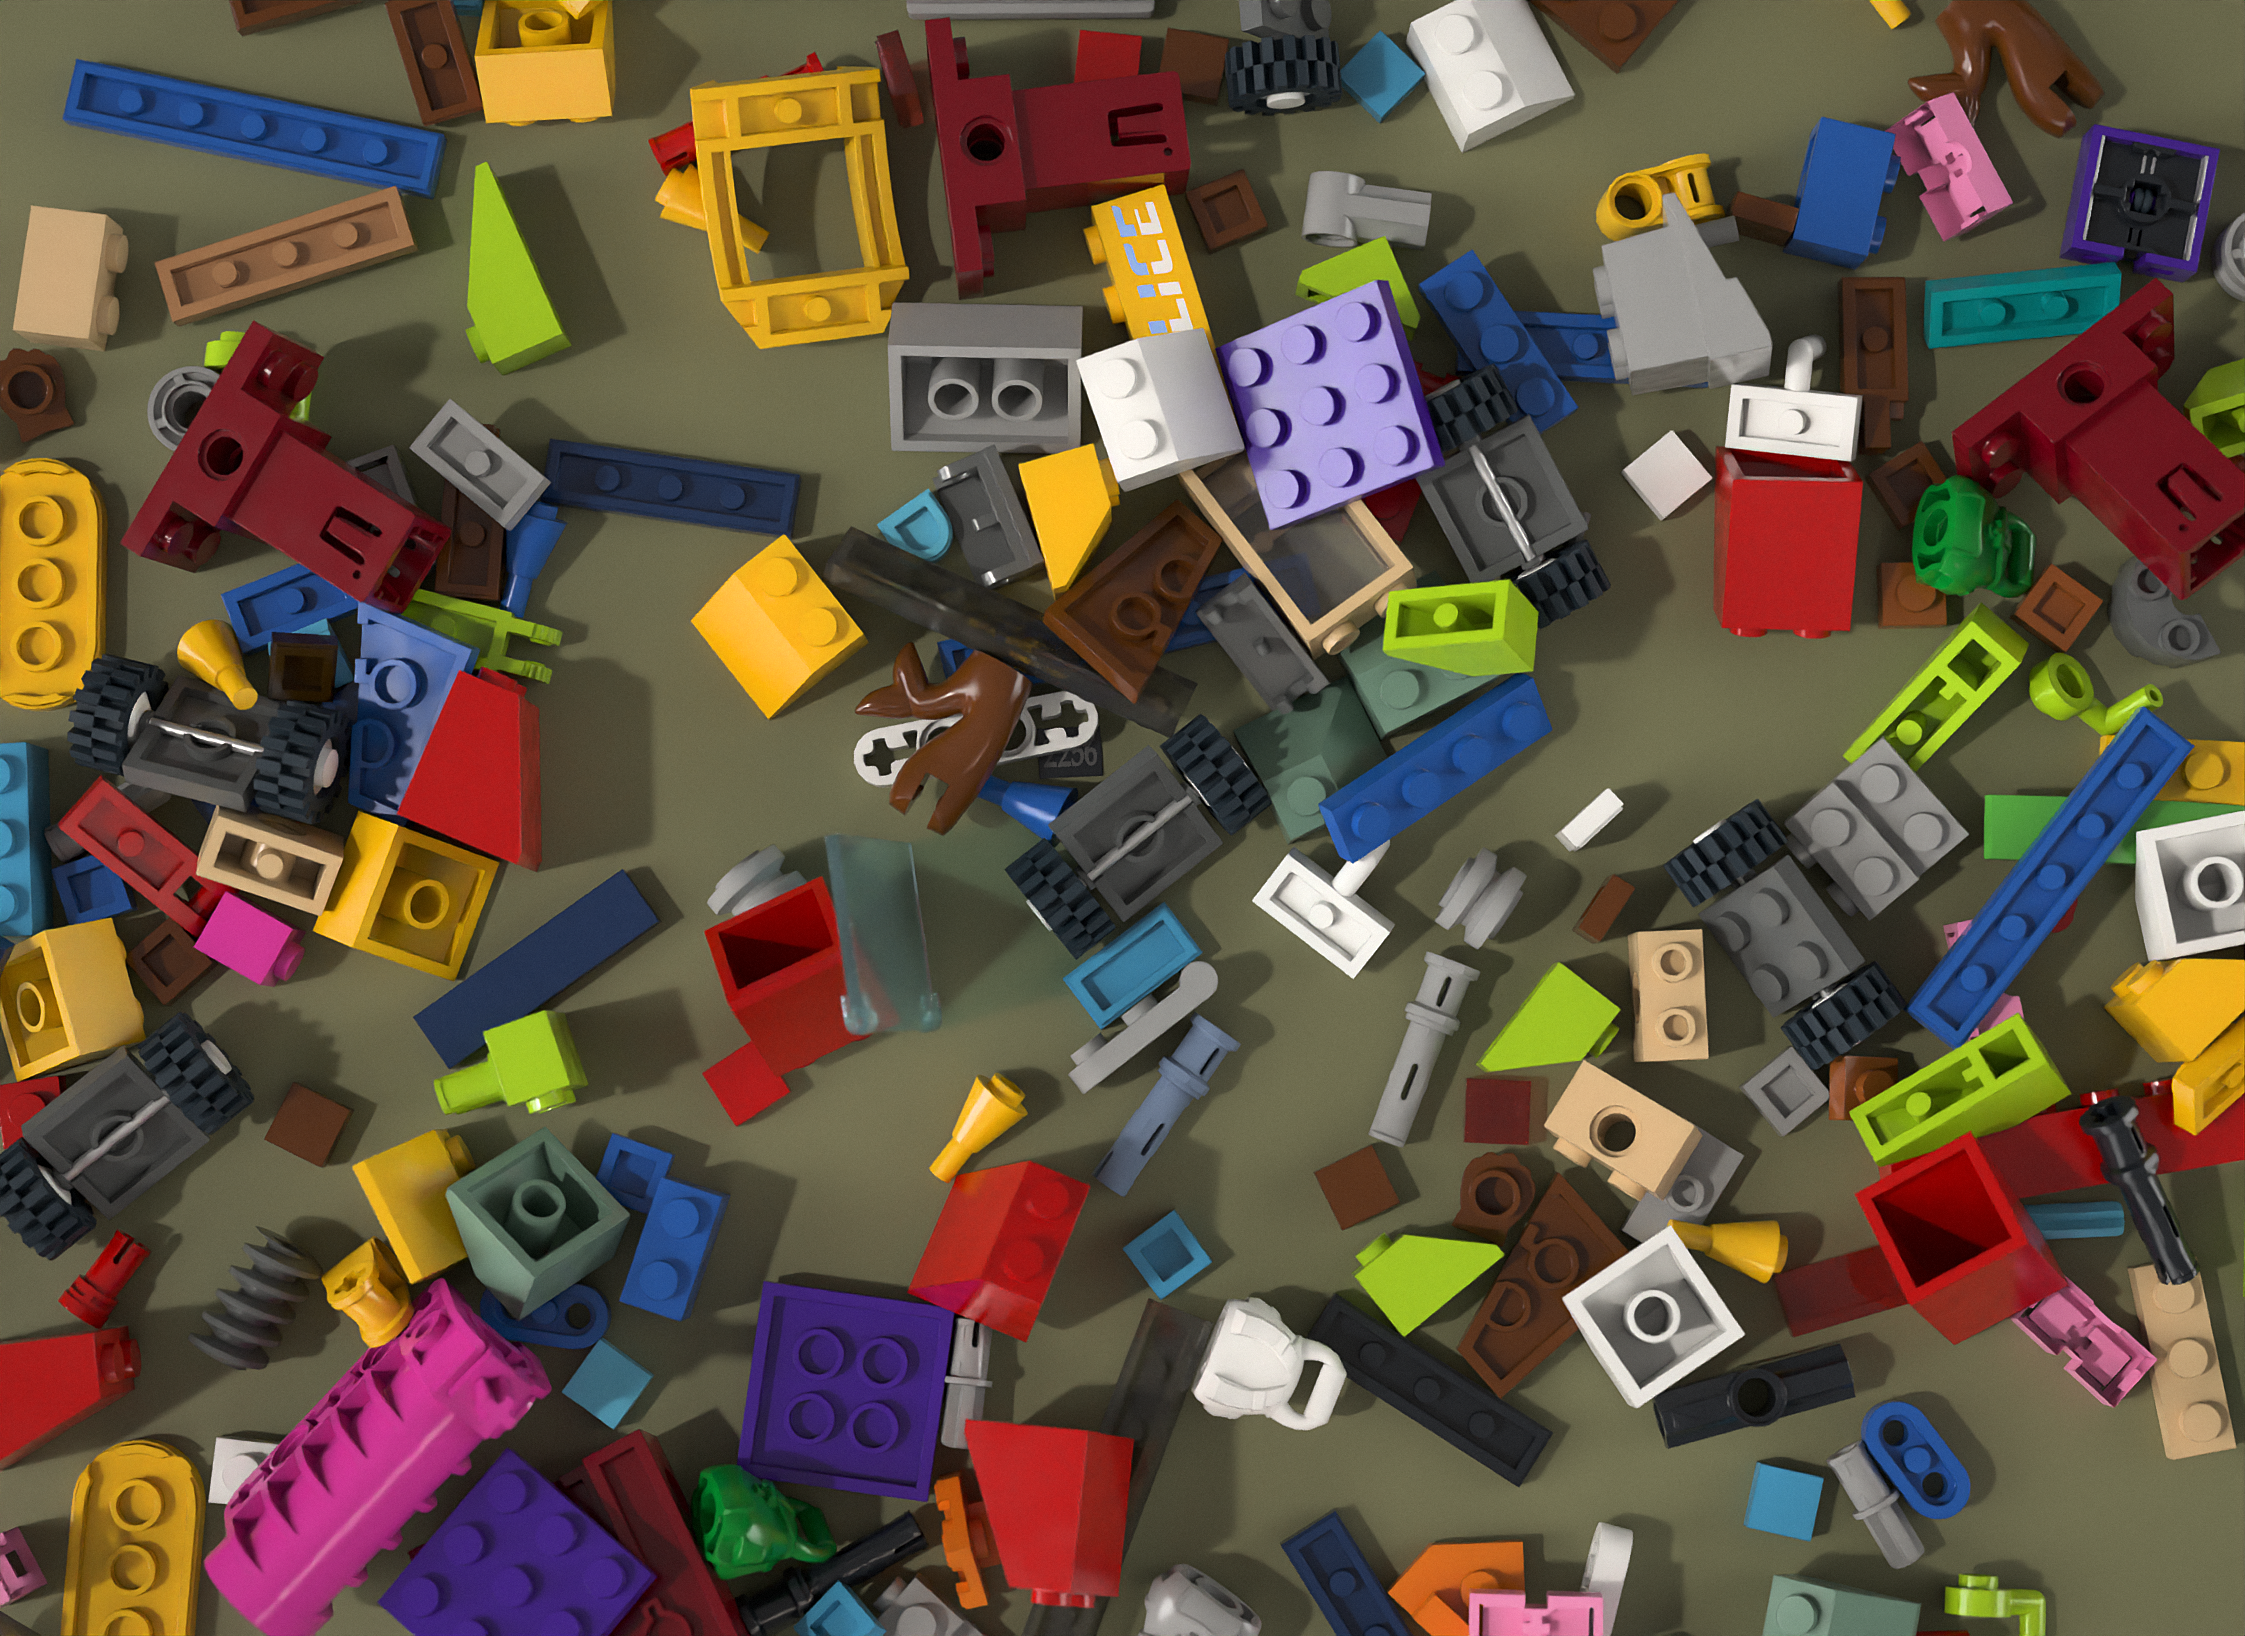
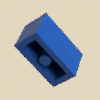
(1842, 192)
(674, 1248)

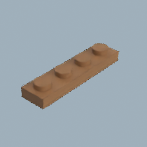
(286, 256)

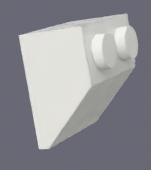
(1487, 67)
(1160, 406)
(2191, 886)
(1652, 1317)

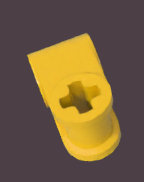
(1682, 175)
(371, 1291)

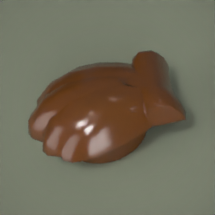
(33, 392)
(1494, 1196)

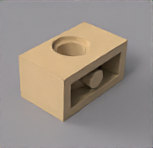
(271, 857)
(1668, 995)
(1596, 1103)

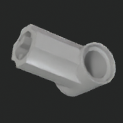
(1347, 211)

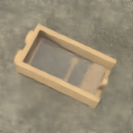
(1318, 574)

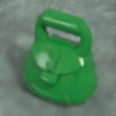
(1966, 541)
(751, 1525)

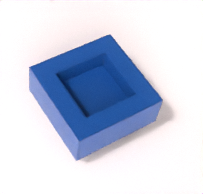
(92, 891)
(633, 1171)

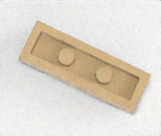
(2187, 1367)

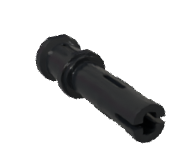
(2133, 1167)
(800, 1590)

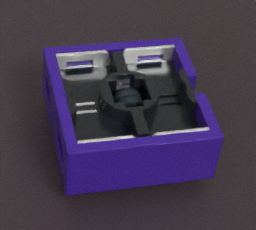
(2139, 202)

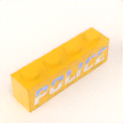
(1147, 267)

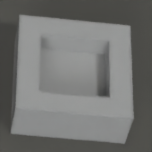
(1785, 1091)

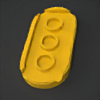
(50, 582)
(135, 1543)

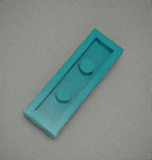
(2018, 304)

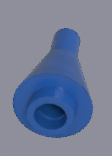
(527, 552)
(1030, 803)

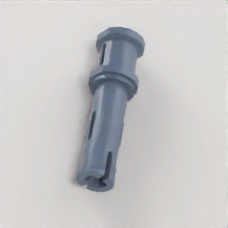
(1182, 1079)

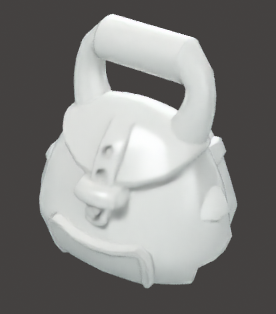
(1256, 1365)

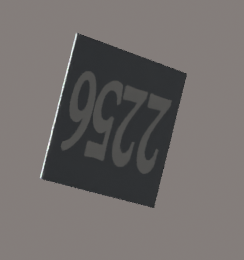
(1075, 763)

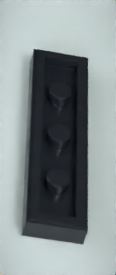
(1430, 1391)

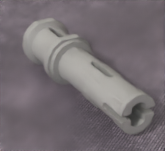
(1421, 1045)

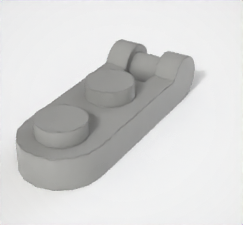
(1145, 1024)

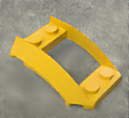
(787, 112)

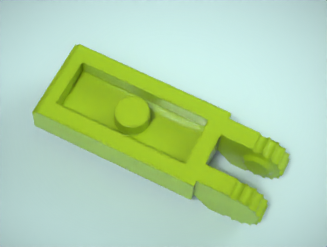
(485, 629)

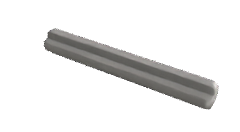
(1029, 9)

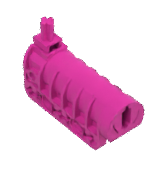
(369, 1462)

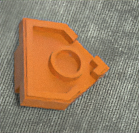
(966, 1539)
(1440, 1578)

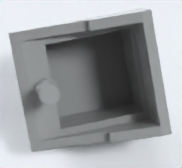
(1677, 310)

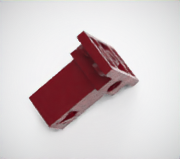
(1048, 147)
(2106, 435)
(269, 478)

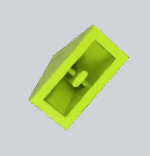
(1357, 268)

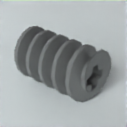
(258, 1303)

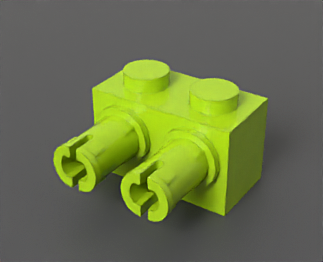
(528, 1065)

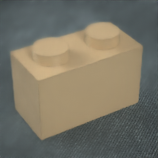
(70, 278)

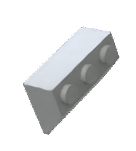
(985, 377)

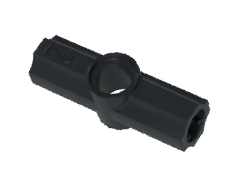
(1792, 1384)

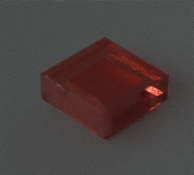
(1496, 1111)

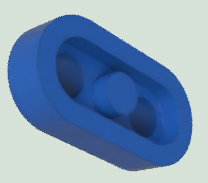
(551, 1322)
(1914, 1457)

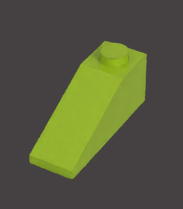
(505, 289)
(1946, 688)
(1975, 1088)

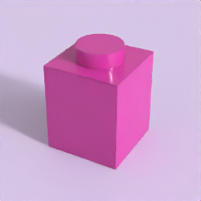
(252, 940)

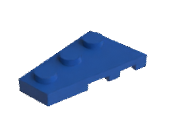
(402, 689)

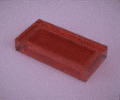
(899, 79)
(1837, 1290)

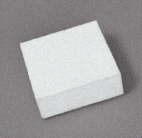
(1666, 475)
(1590, 820)

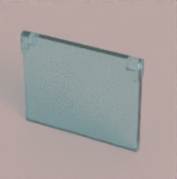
(881, 937)

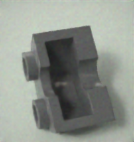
(2150, 623)

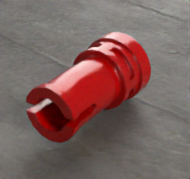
(95, 1293)

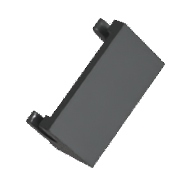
(988, 520)
(1261, 644)

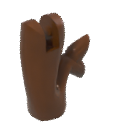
(2031, 57)
(967, 752)

